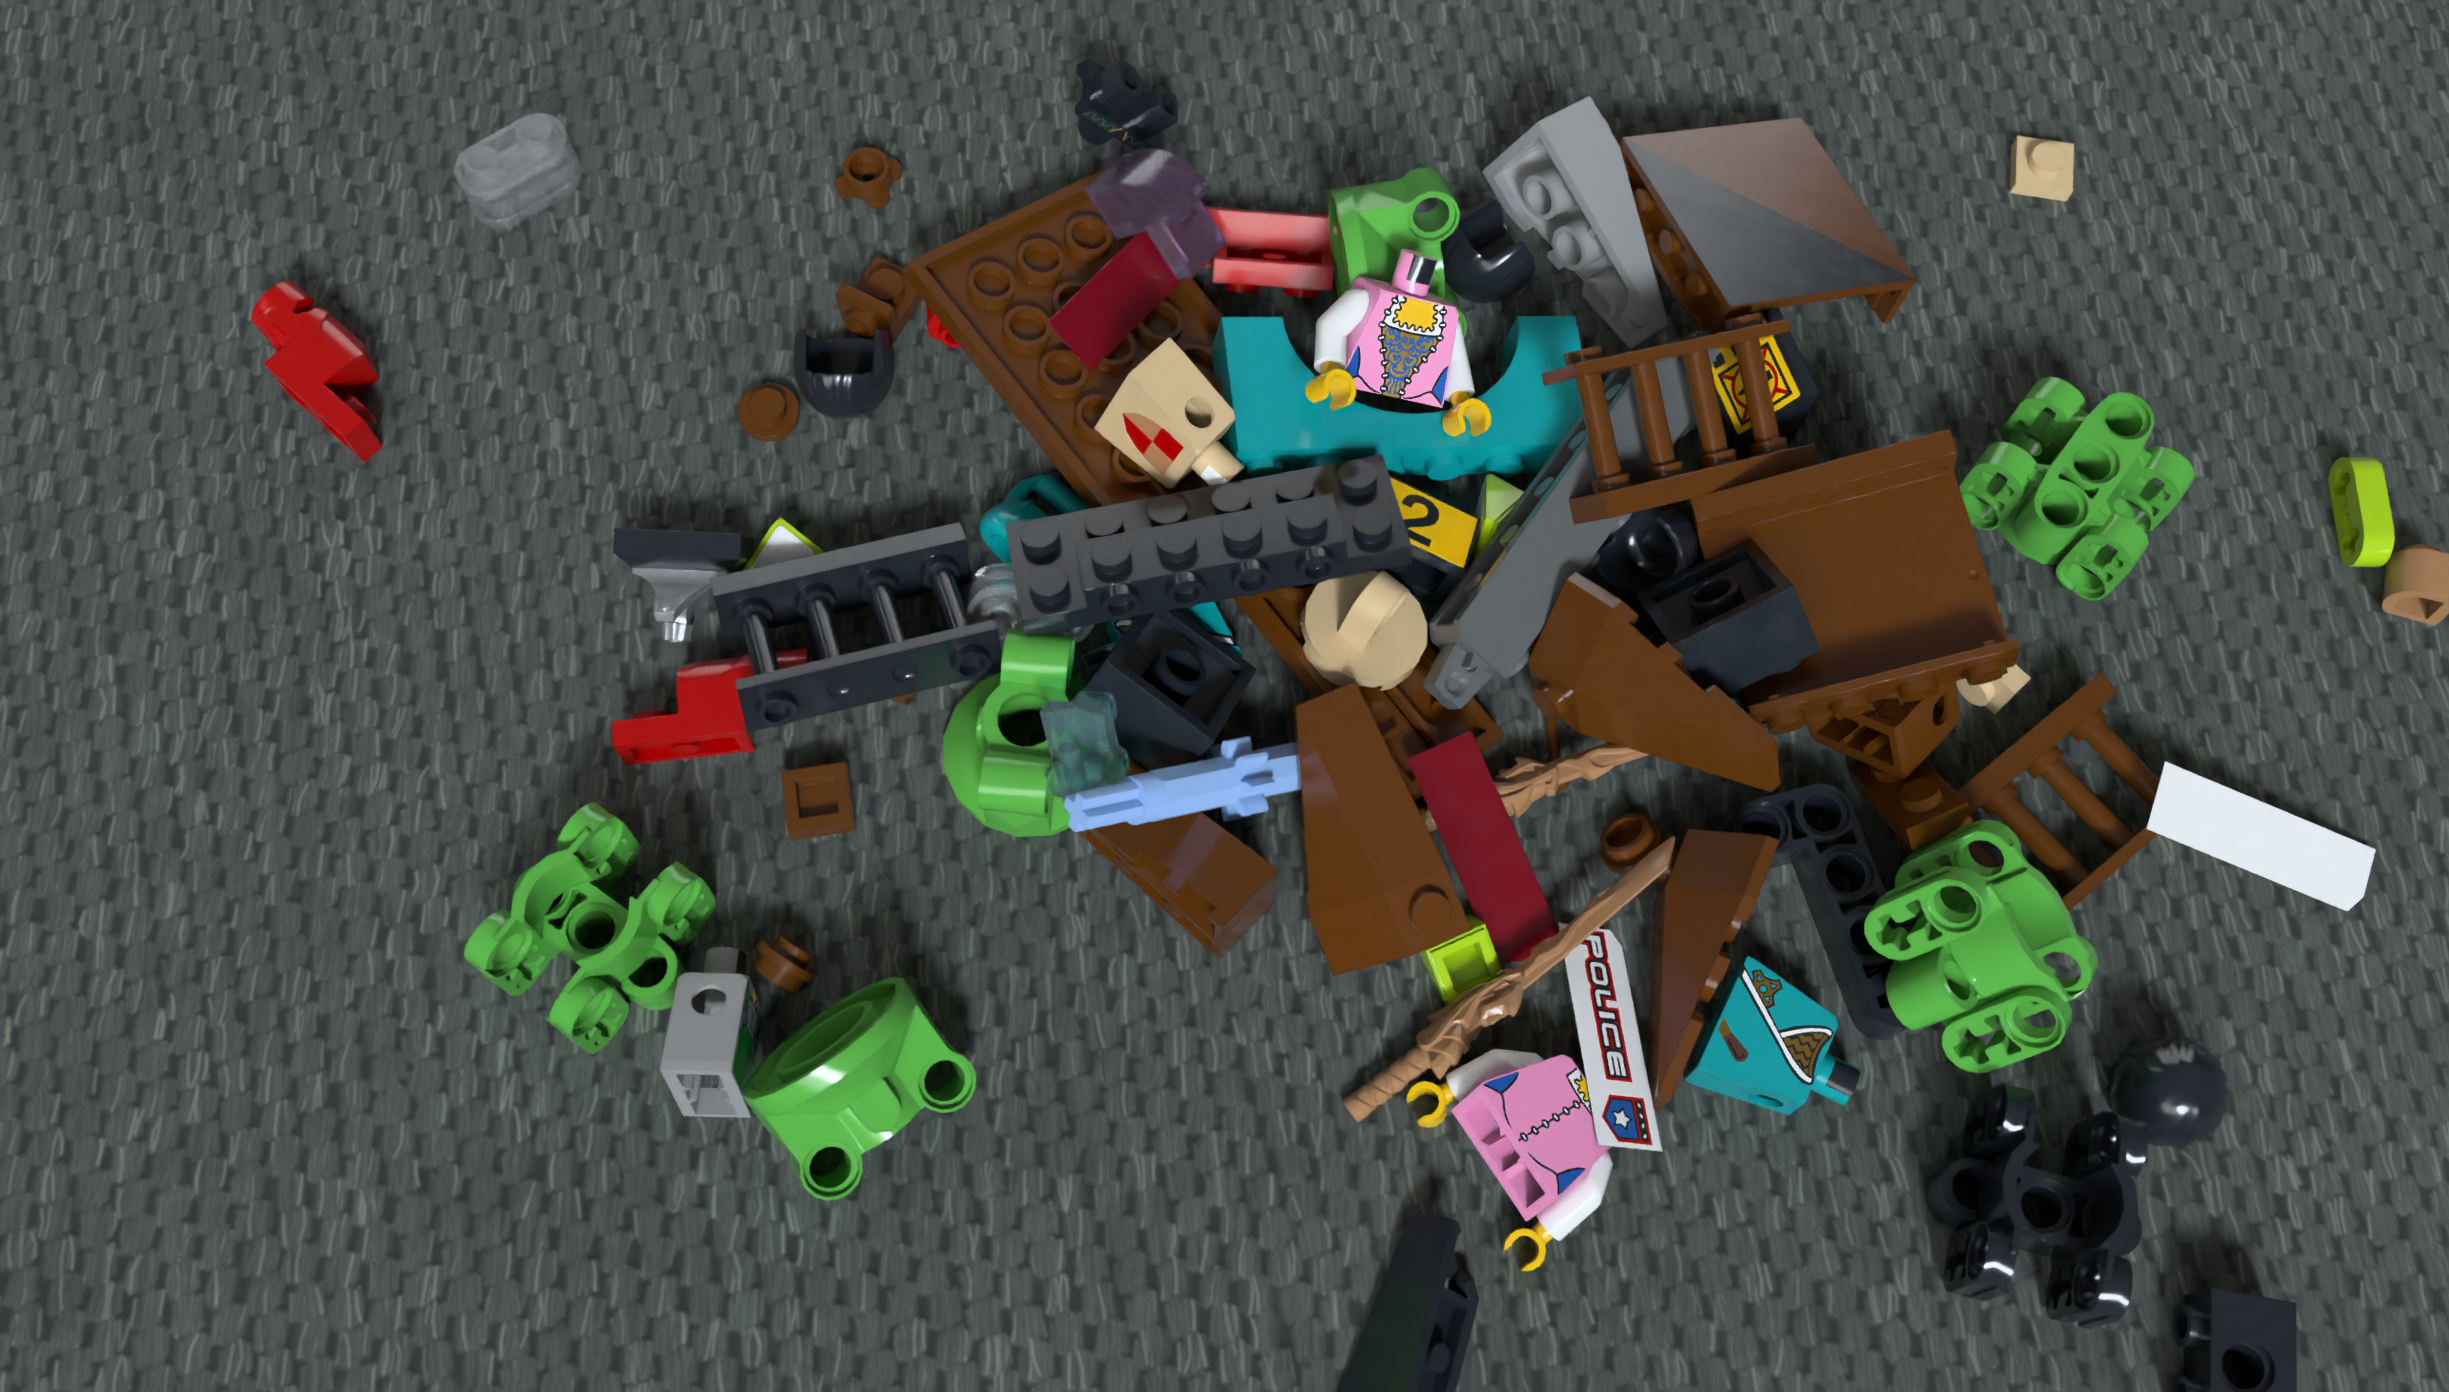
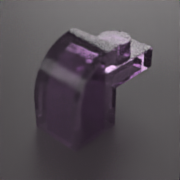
(1162, 197)

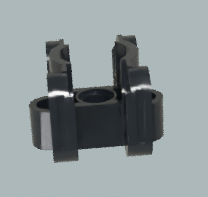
(2101, 1160)

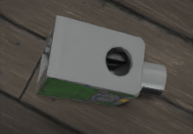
(713, 1033)

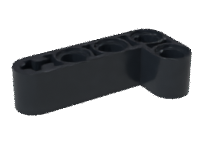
(1833, 911)

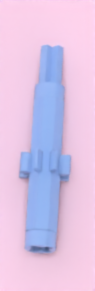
(1228, 779)

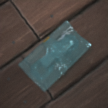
(1083, 744)

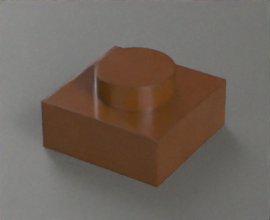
(818, 801)

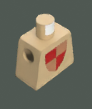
(1171, 420)

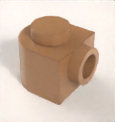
(2417, 584)

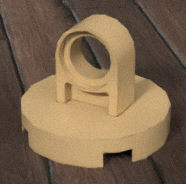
(1363, 630)

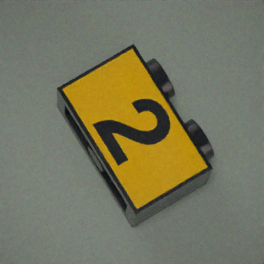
(1439, 540)

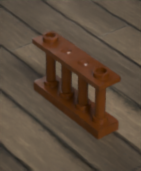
(1667, 478)
(2041, 757)

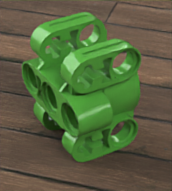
(2081, 480)
(590, 860)
(1978, 949)

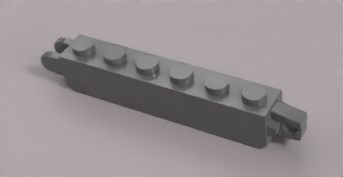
(1524, 565)

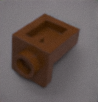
(878, 301)

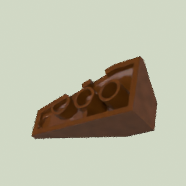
(1627, 692)
(1369, 856)
(1697, 908)

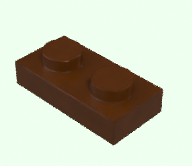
(1914, 808)

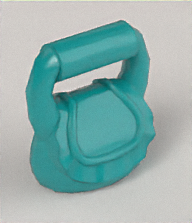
(1018, 509)

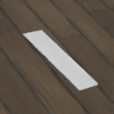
(2260, 838)

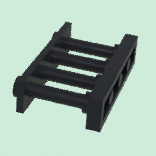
(845, 581)

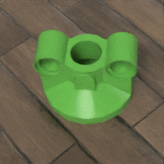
(1379, 219)
(988, 774)
(854, 1081)

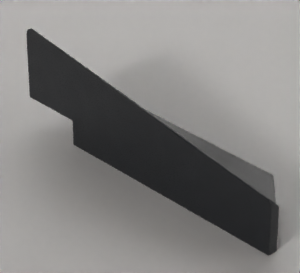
(1419, 1316)

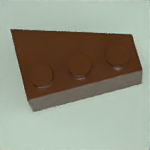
(1193, 873)

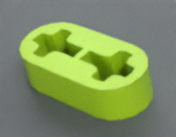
(2361, 511)

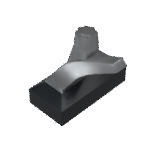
(680, 568)

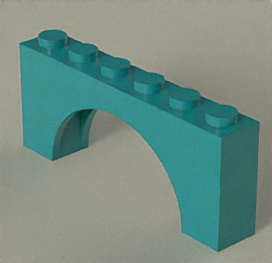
(1287, 432)

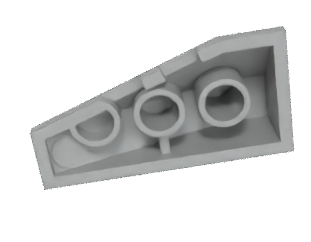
(1576, 193)

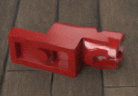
(319, 364)
(707, 716)

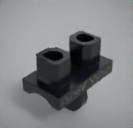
(1118, 108)

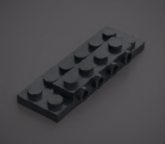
(1206, 545)

